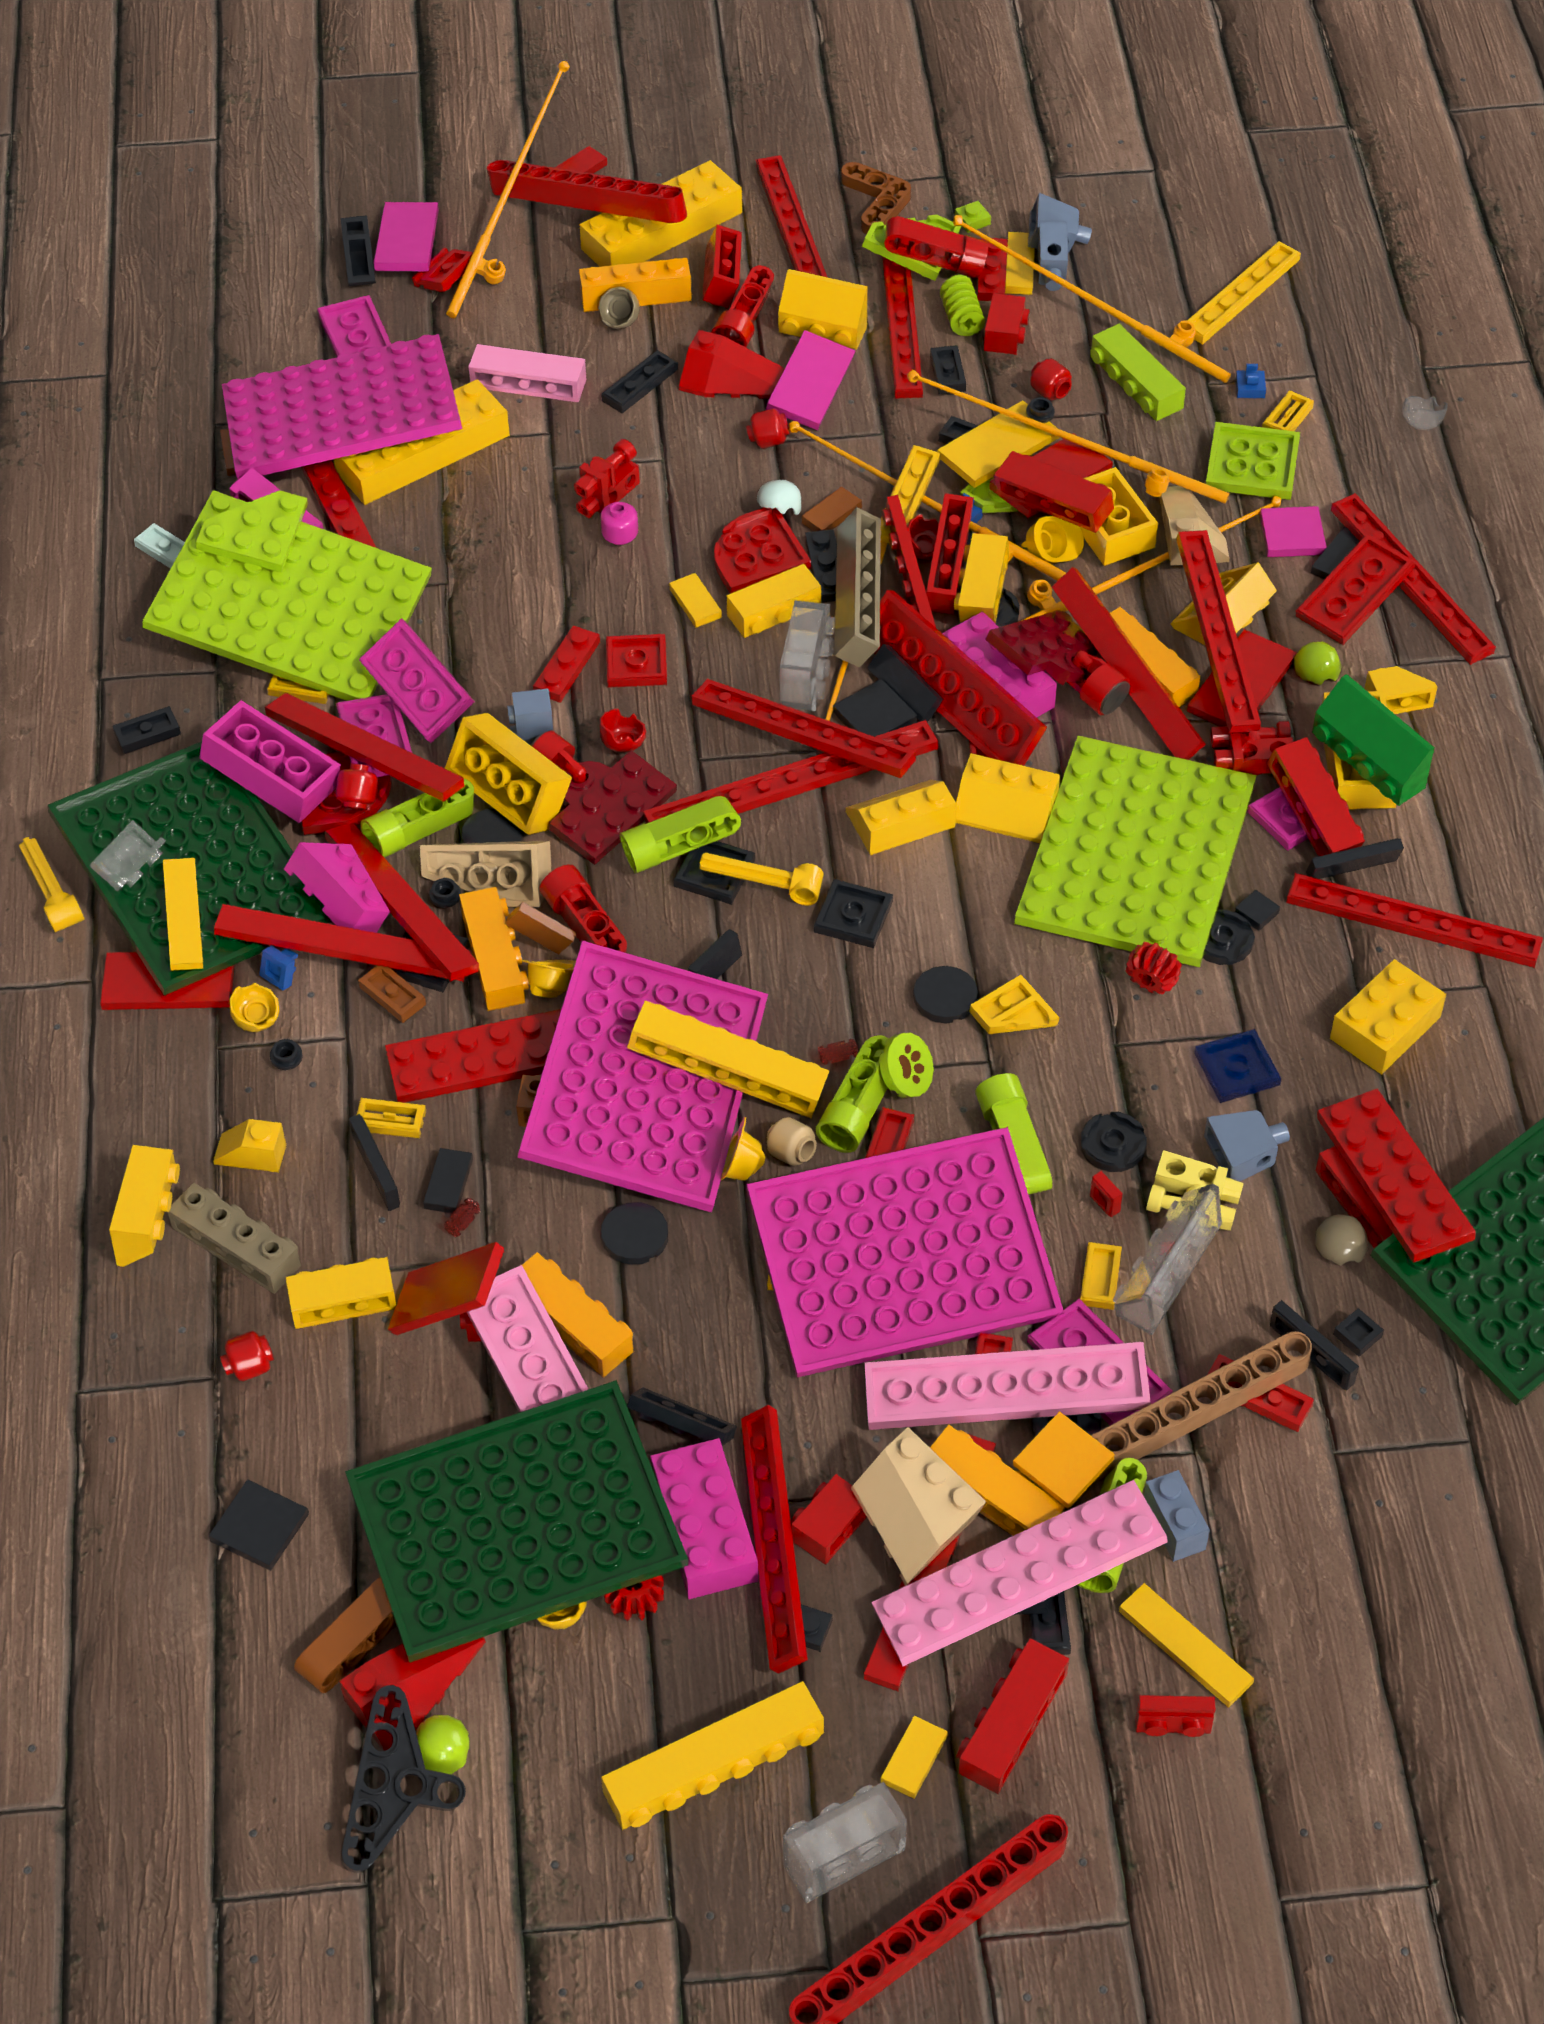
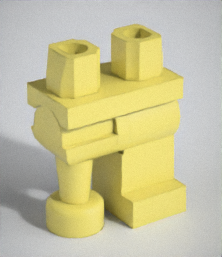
(1184, 1174)

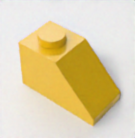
(1402, 689)
(252, 1146)

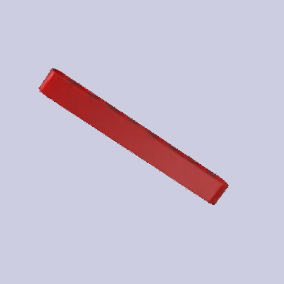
(590, 191)
(938, 1910)

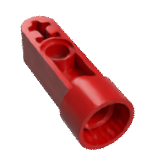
(936, 246)
(739, 319)
(572, 899)

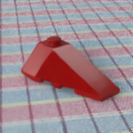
(726, 367)
(420, 1680)

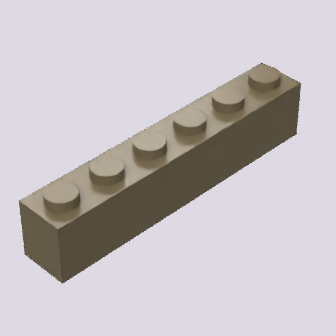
(858, 587)

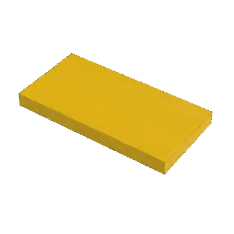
(986, 447)

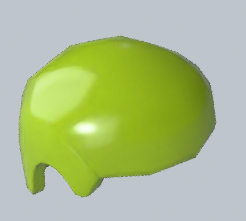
(1317, 662)
(443, 1743)

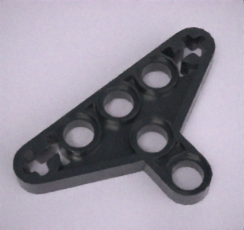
(397, 1762)

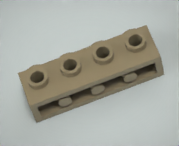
(234, 1237)

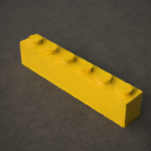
(727, 1059)
(713, 1756)

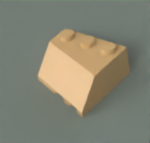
(915, 1502)

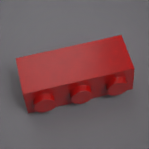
(722, 266)

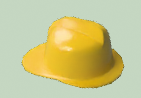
(1054, 540)
(549, 977)
(743, 1156)

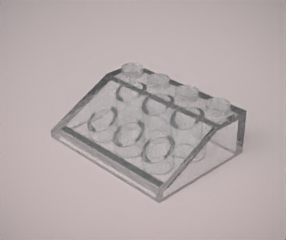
(1170, 1258)

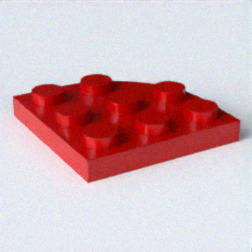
(757, 549)
(330, 810)

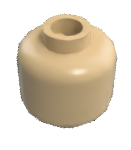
(791, 1141)

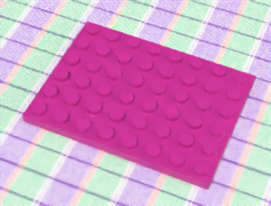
(340, 406)
(626, 1113)
(903, 1251)

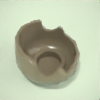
(619, 308)
(1341, 1239)

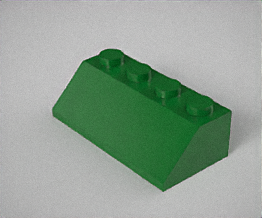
(1373, 741)

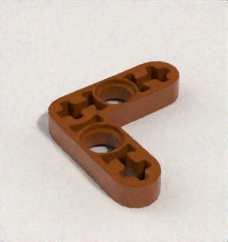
(859, 178)

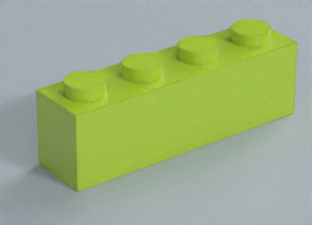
(1137, 372)

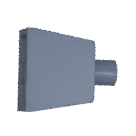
(1050, 209)
(1056, 262)
(1244, 1142)

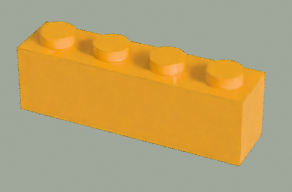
(650, 281)
(1173, 673)
(492, 948)
(578, 1319)
(1009, 1494)

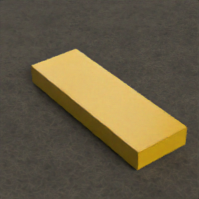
(1019, 275)

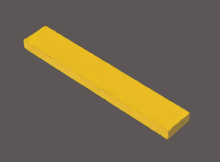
(1243, 290)

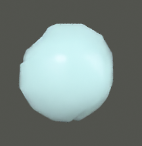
(781, 495)

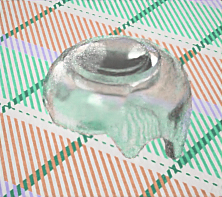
(1423, 413)

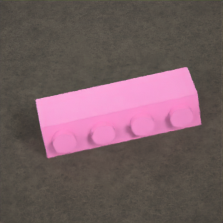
(528, 372)

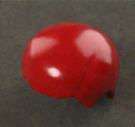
(923, 536)
(621, 732)

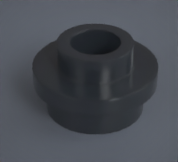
(1040, 410)
(444, 893)
(286, 1048)

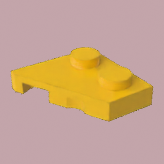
(1013, 1008)

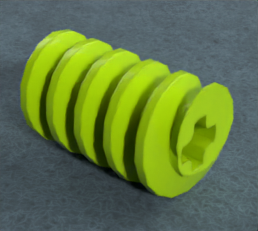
(962, 305)

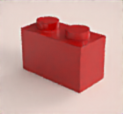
(1005, 324)
(827, 1519)

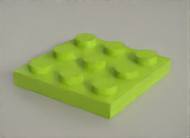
(1253, 460)

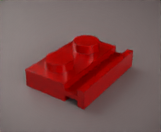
(443, 270)
(1175, 1714)

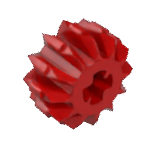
(1153, 967)
(638, 1600)

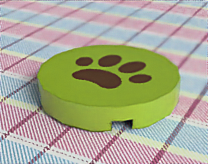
(906, 1065)

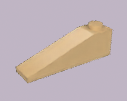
(1184, 513)
(509, 866)

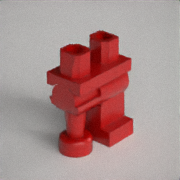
(607, 479)
(1248, 750)

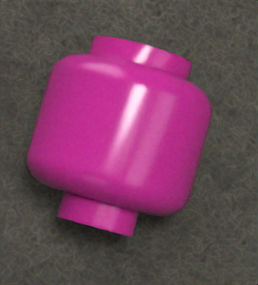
(619, 523)

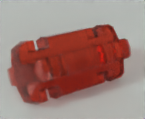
(838, 1051)
(462, 1217)

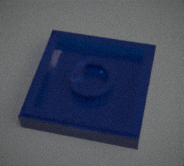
(1237, 1066)

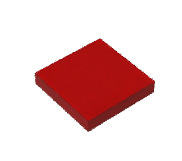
(636, 660)

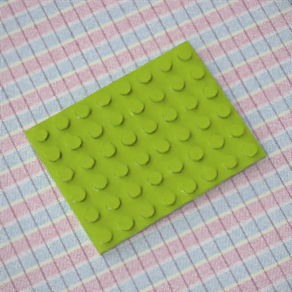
(295, 622)
(1136, 850)

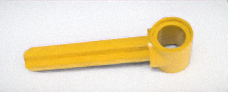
(803, 882)
(60, 907)

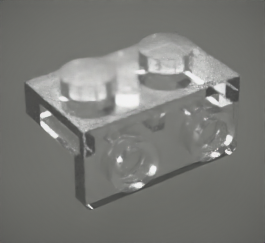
(126, 855)

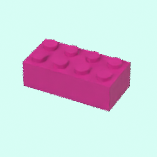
(1033, 691)
(269, 761)
(707, 1518)

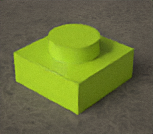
(974, 215)

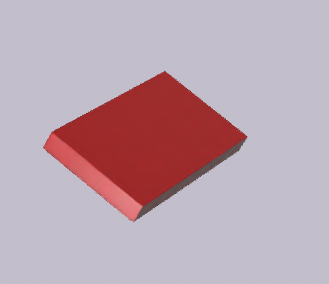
(1066, 457)
(1355, 589)
(1265, 665)
(131, 986)
(446, 1288)

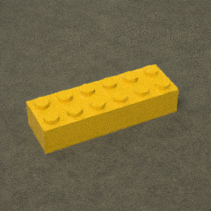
(618, 239)
(393, 467)

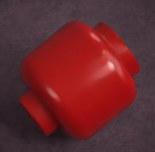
(1051, 379)
(768, 428)
(356, 787)
(247, 1356)

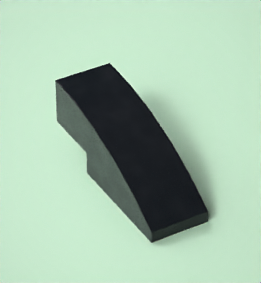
(357, 250)

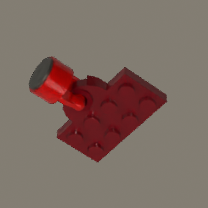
(1066, 653)
(602, 798)

